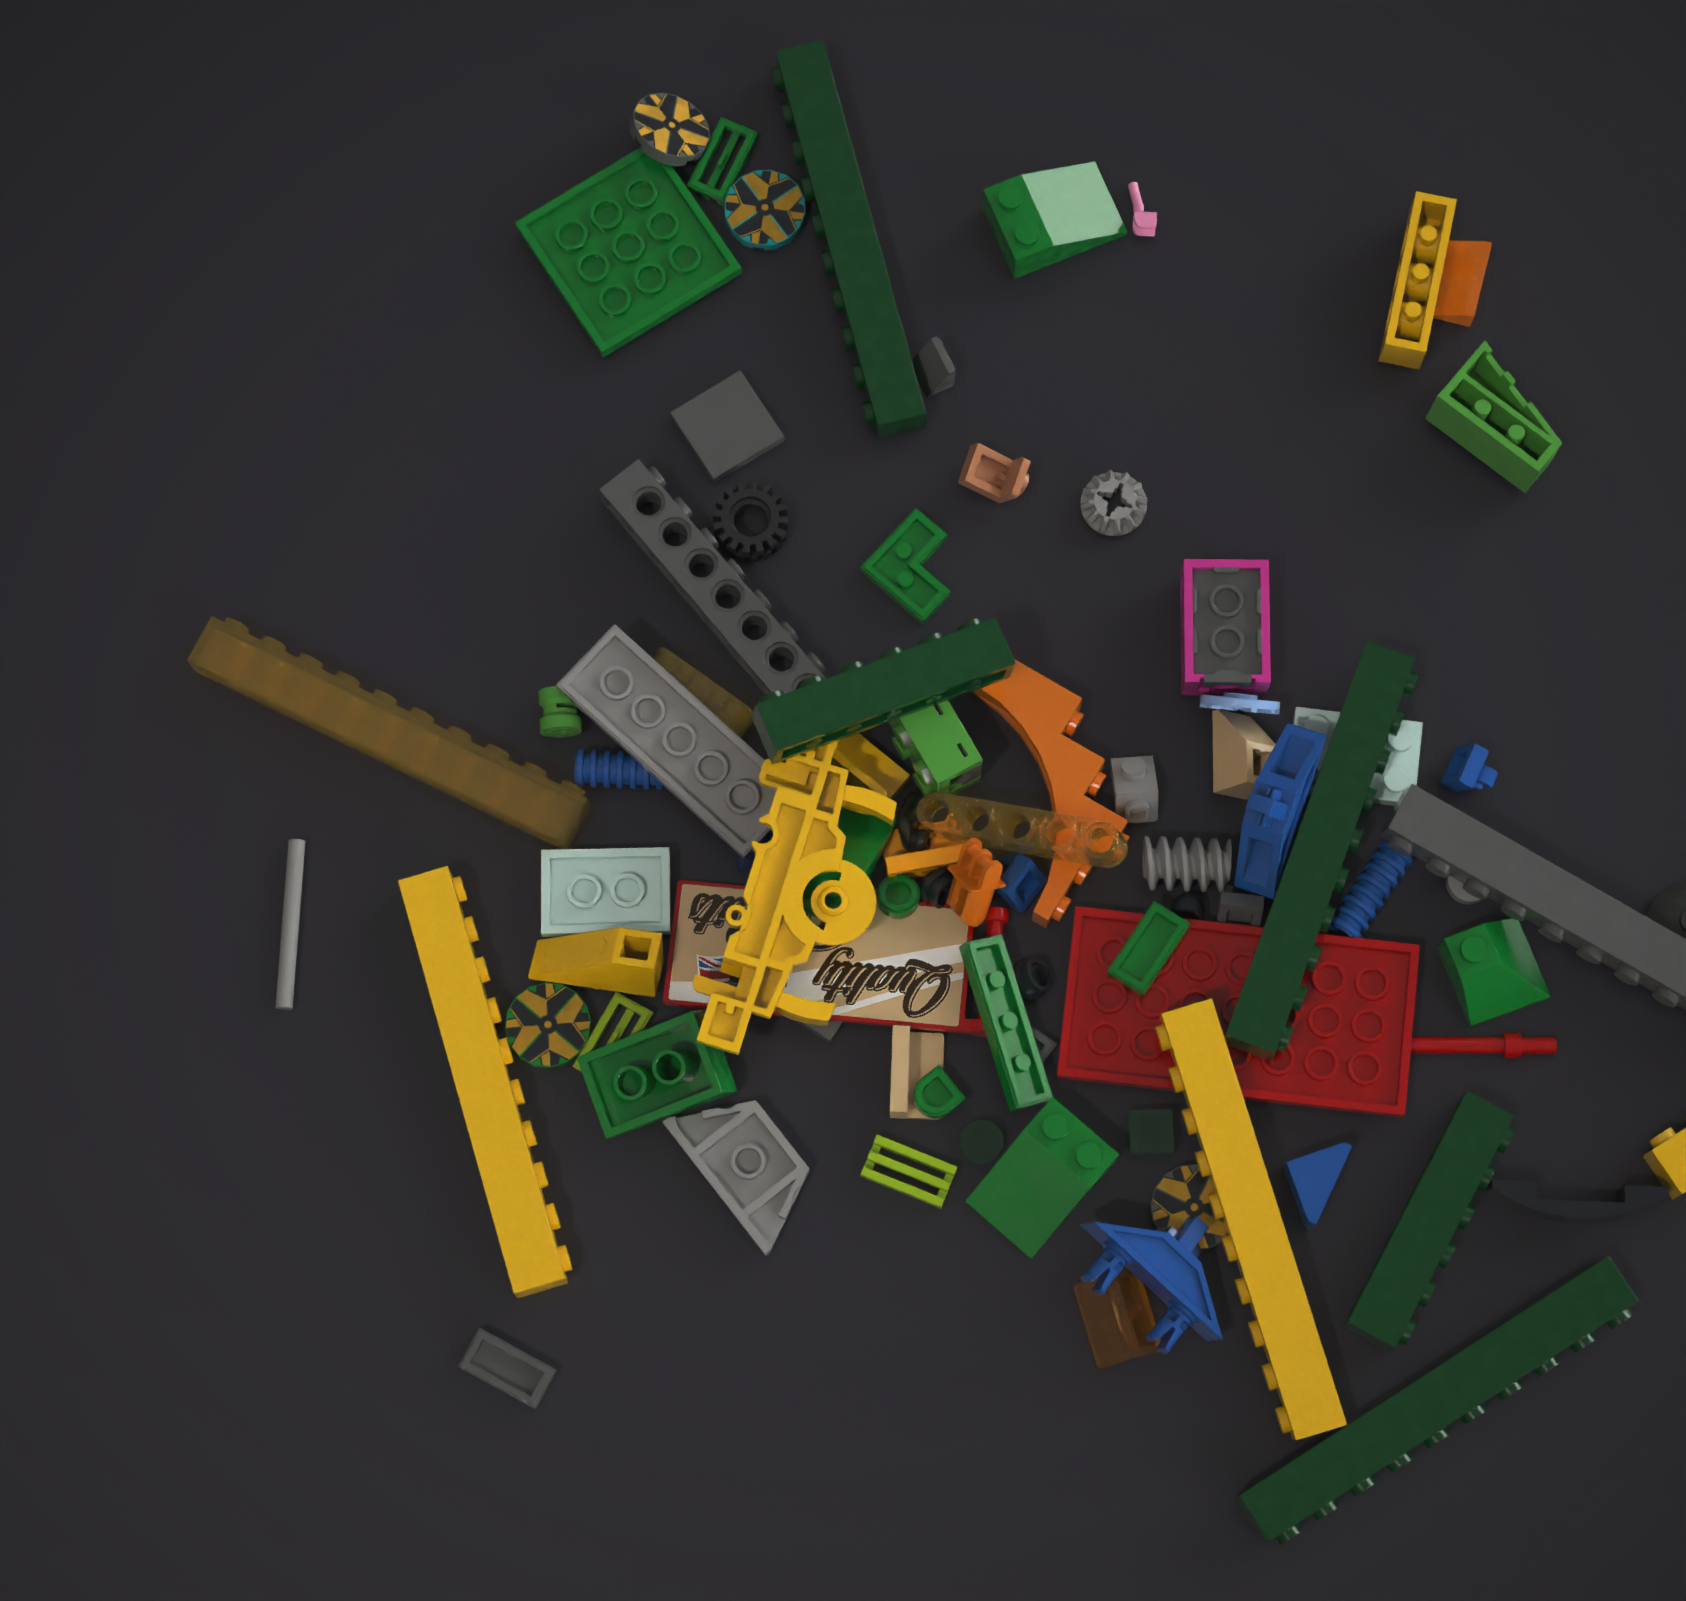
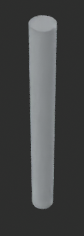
(290, 924)

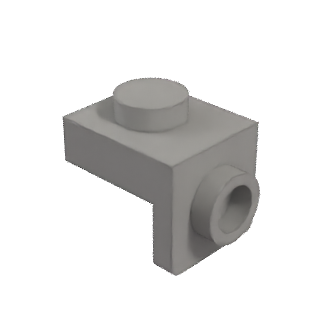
(1135, 788)

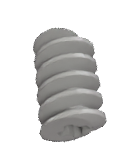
(1186, 864)

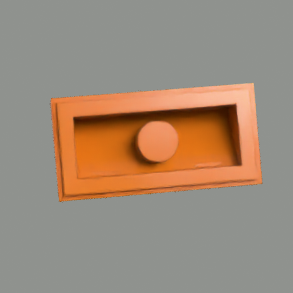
(1461, 281)

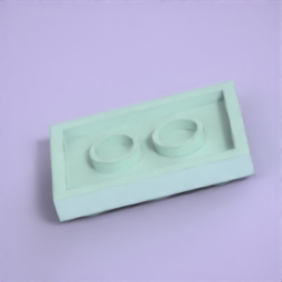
(1402, 763)
(605, 890)

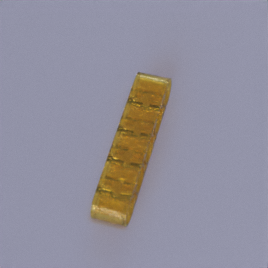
(1039, 839)

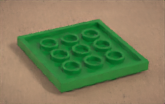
(628, 249)

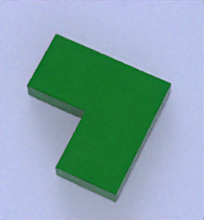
(899, 569)

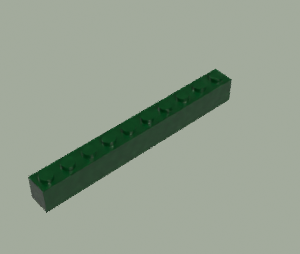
(850, 240)
(1319, 851)
(1436, 1400)

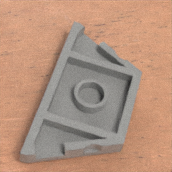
(745, 1165)

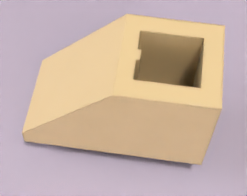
(1238, 753)

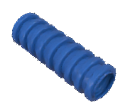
(611, 769)
(1369, 891)

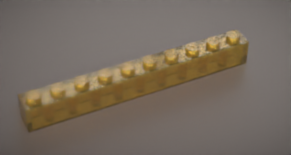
(390, 733)

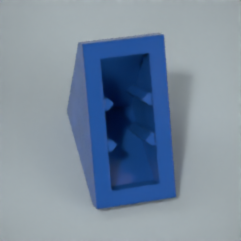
(1313, 1179)

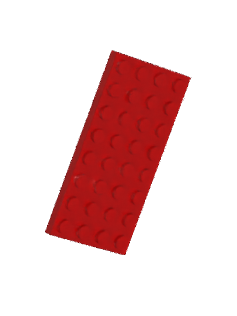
(1345, 1041)

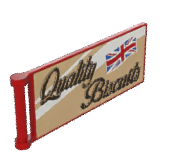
(886, 977)

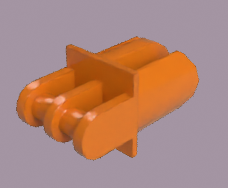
(974, 882)

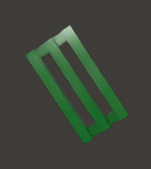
(709, 191)

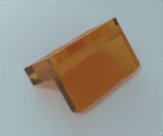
(1117, 1319)

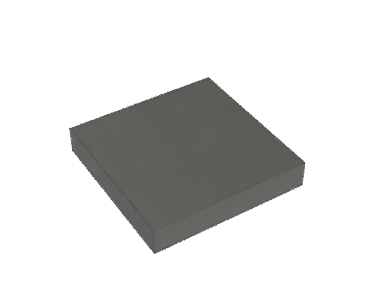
(727, 426)

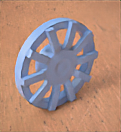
(1241, 702)

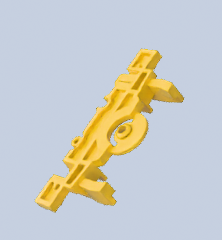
(775, 926)

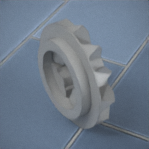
(1121, 519)

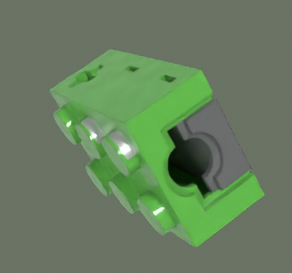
(938, 748)

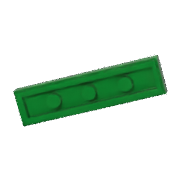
(1005, 1022)

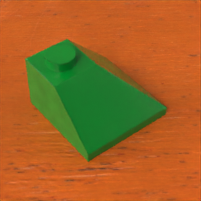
(1492, 970)

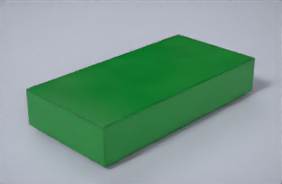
(1148, 949)

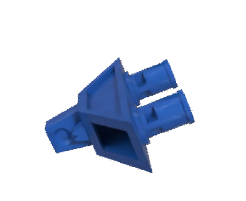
(1276, 809)
(1167, 1267)

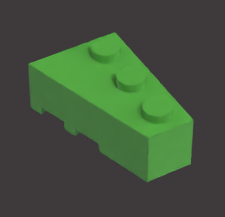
(1494, 421)

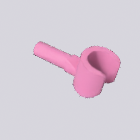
(1143, 222)

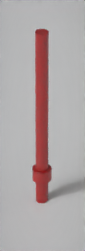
(1510, 1045)

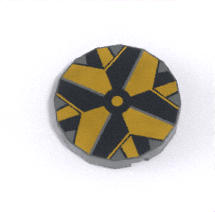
(669, 129)
(1185, 1195)

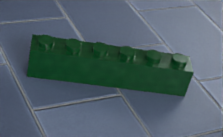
(882, 689)
(1429, 1221)

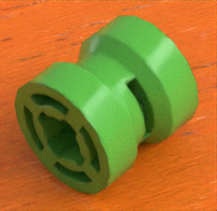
(559, 714)

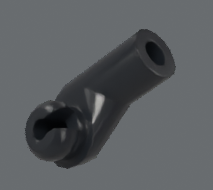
(908, 828)

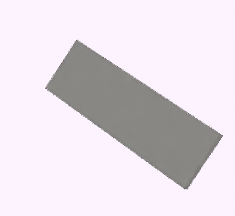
(672, 737)

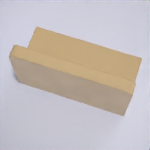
(912, 1058)

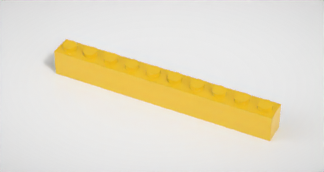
(483, 1082)
(1252, 1221)

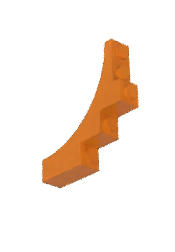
(1042, 716)

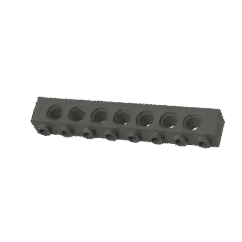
(641, 485)

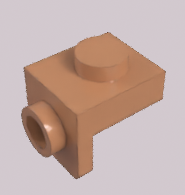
(994, 474)

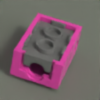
(1225, 627)

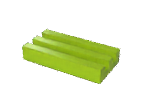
(605, 1020)
(914, 1155)

